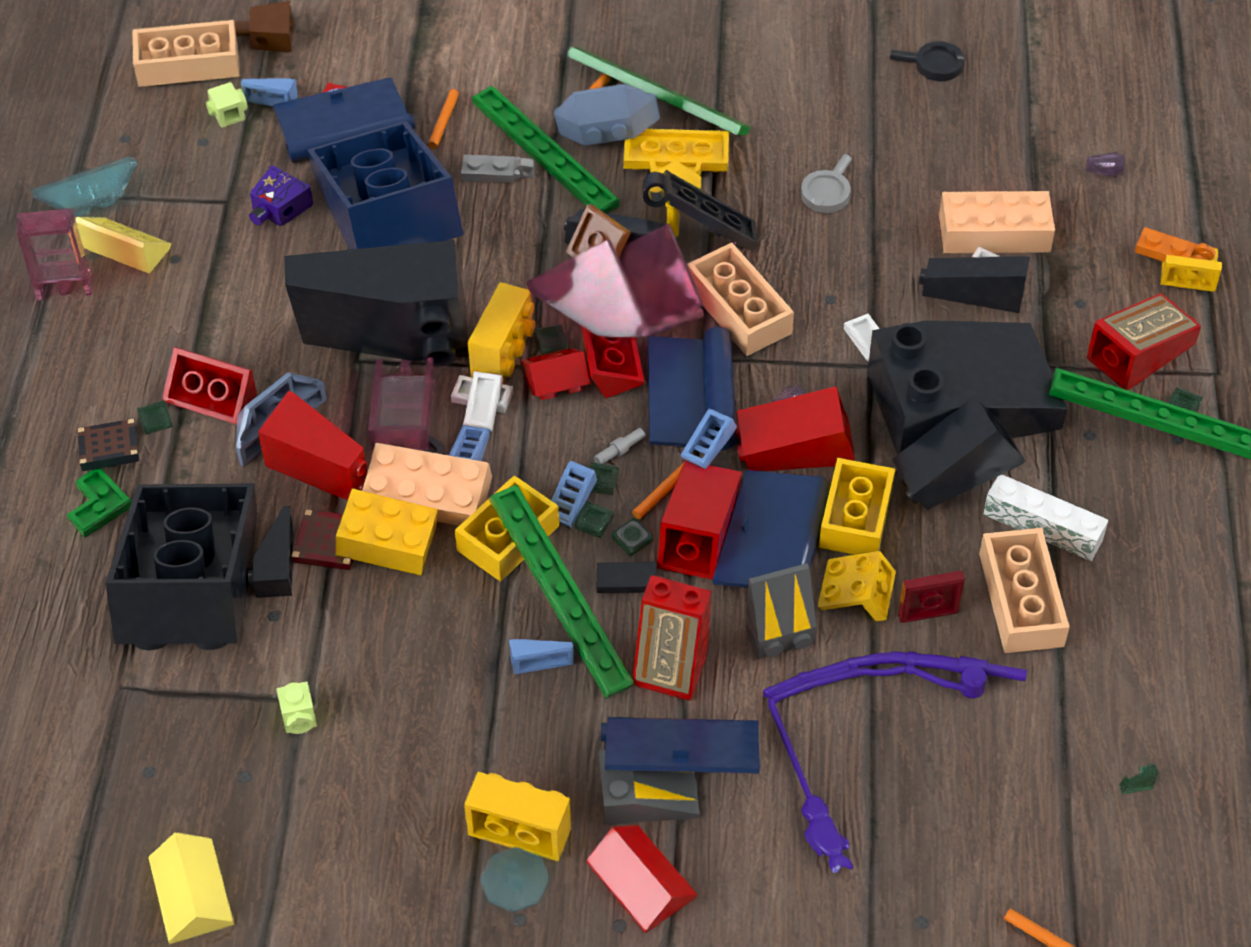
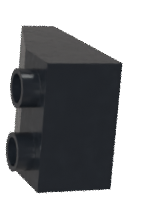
(382, 301)
(936, 366)
(183, 565)

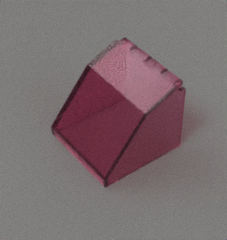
(628, 295)

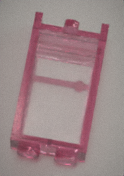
(53, 250)
(402, 407)

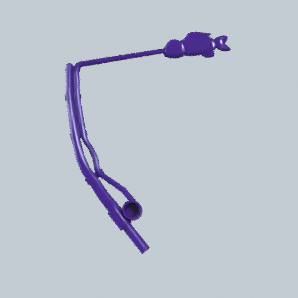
(822, 831)

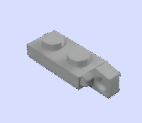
(496, 168)

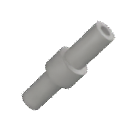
(619, 446)

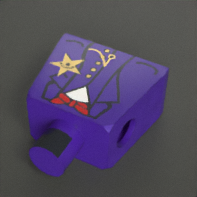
(279, 198)

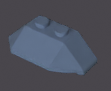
(606, 114)
(259, 409)

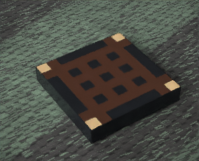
(108, 444)

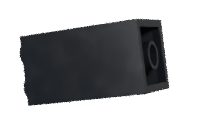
(956, 456)

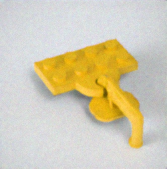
(680, 153)

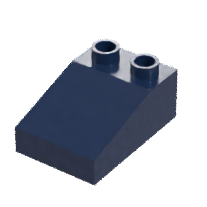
(386, 189)

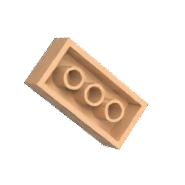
(185, 53)
(996, 221)
(741, 299)
(429, 479)
(1023, 590)

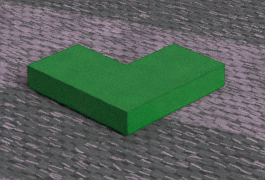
(103, 505)

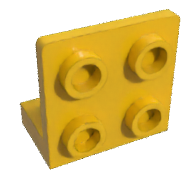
(1191, 272)
(858, 581)

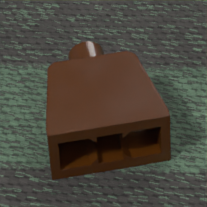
(269, 27)

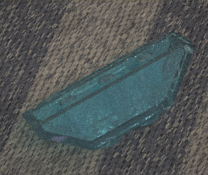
(88, 188)

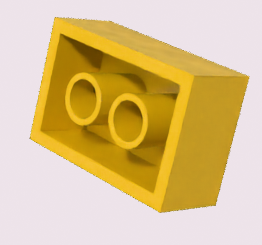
(502, 331)
(856, 507)
(386, 532)
(488, 542)
(518, 815)

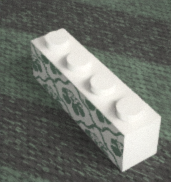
(1061, 522)

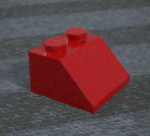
(556, 372)

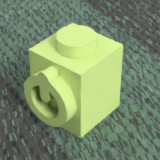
(226, 104)
(296, 708)

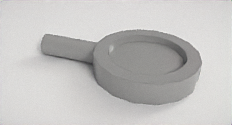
(826, 189)

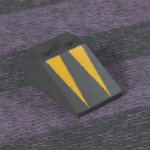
(781, 611)
(647, 795)

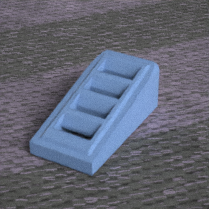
(276, 90)
(710, 419)
(470, 449)
(567, 479)
(539, 655)

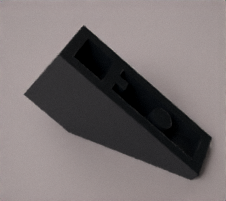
(273, 559)

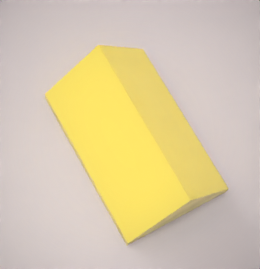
(121, 243)
(189, 887)

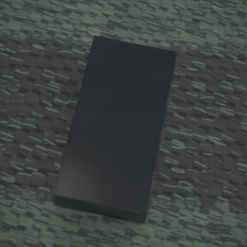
(624, 576)

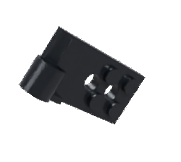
(701, 206)

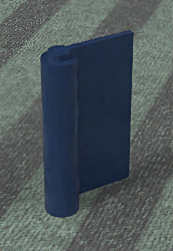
(339, 115)
(685, 382)
(772, 526)
(681, 745)

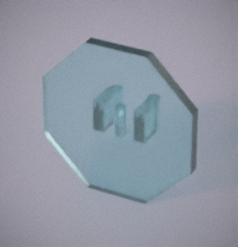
(514, 879)

